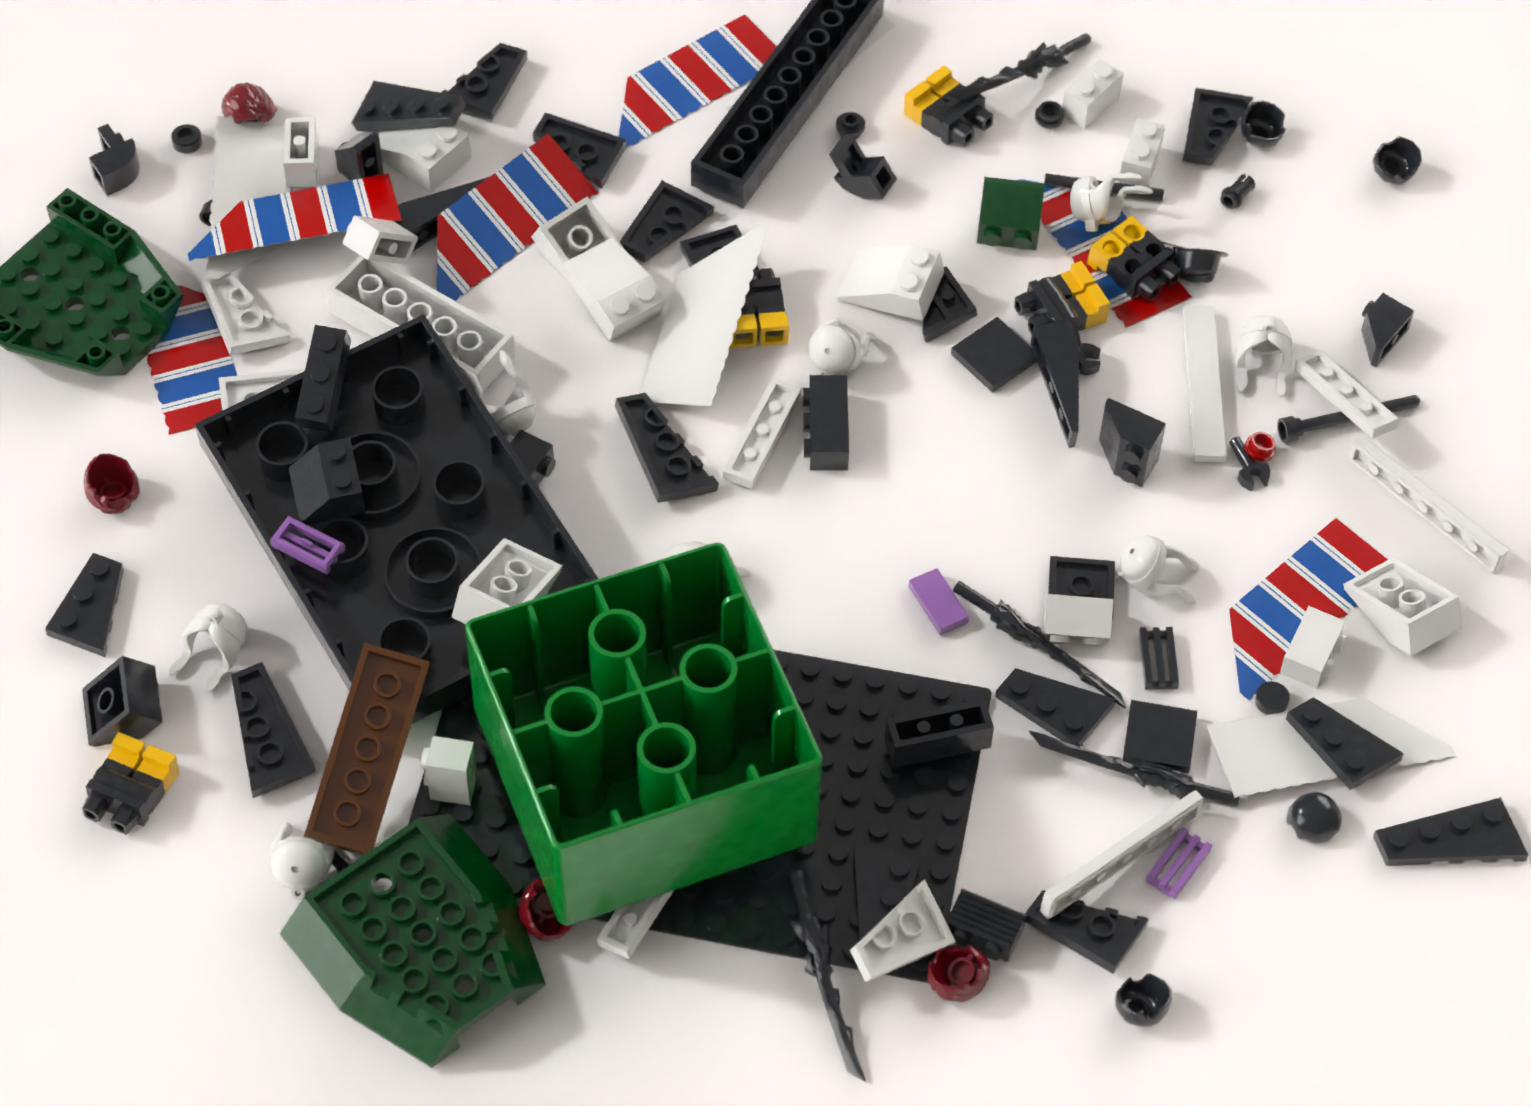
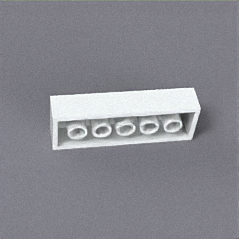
(382, 297)

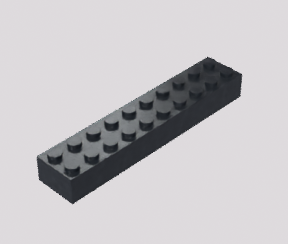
(782, 97)

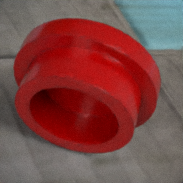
(1260, 446)

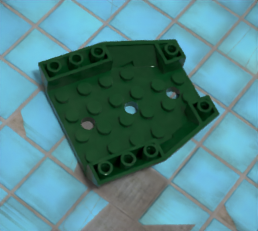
(90, 262)
(404, 989)

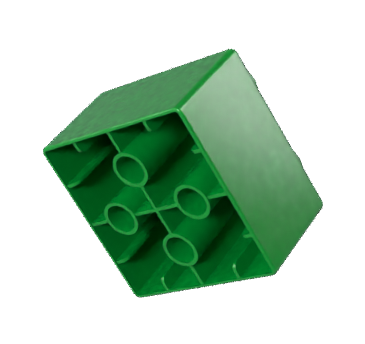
(644, 732)

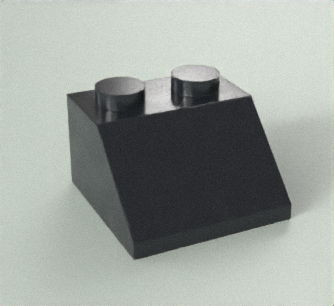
(1130, 441)
(327, 483)
(122, 701)

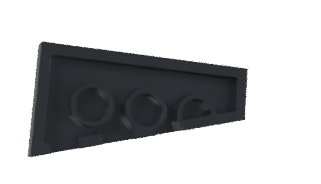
(406, 107)
(661, 452)
(1466, 833)

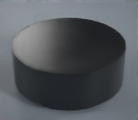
(186, 138)
(1272, 698)

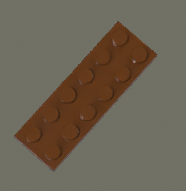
(367, 750)

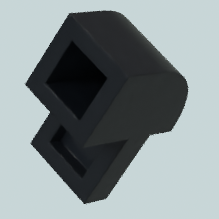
(117, 164)
(861, 174)

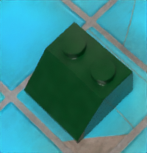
(1010, 213)

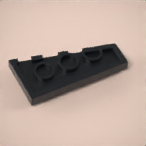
(269, 737)

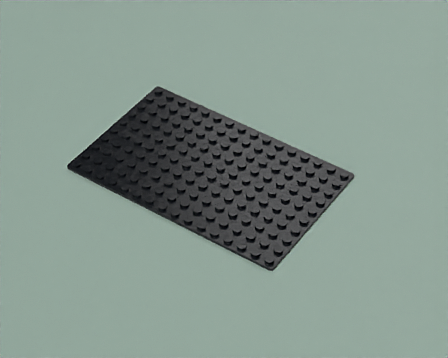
(862, 800)

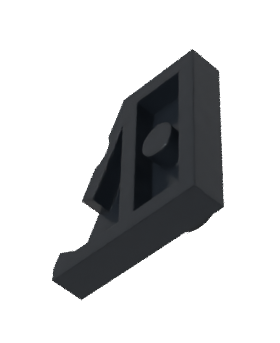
(948, 308)

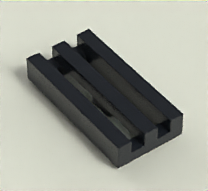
(1158, 635)

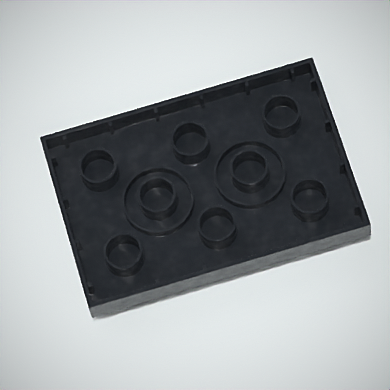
(434, 494)

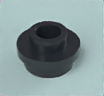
(1049, 114)
(850, 124)

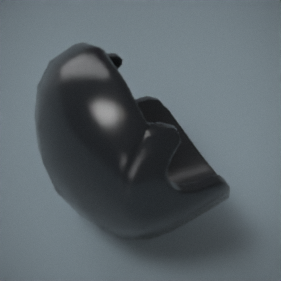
(1263, 124)
(1397, 160)
(1314, 817)
(1144, 1000)

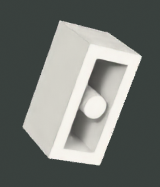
(1092, 93)
(1143, 151)
(301, 152)
(380, 240)
(1077, 619)
(1313, 646)
(450, 770)

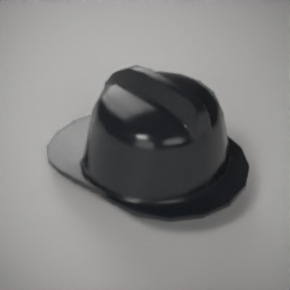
(1196, 264)

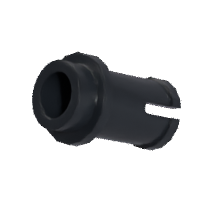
(1233, 196)

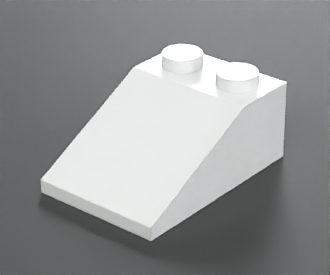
(426, 154)
(572, 234)
(893, 279)
(614, 288)
(504, 580)
(1405, 605)

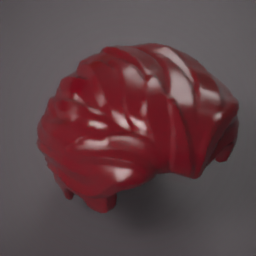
(248, 102)
(110, 483)
(538, 914)
(958, 973)

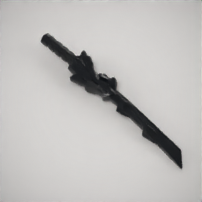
(1030, 67)
(1011, 623)
(1150, 775)
(818, 960)

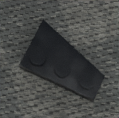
(1089, 931)

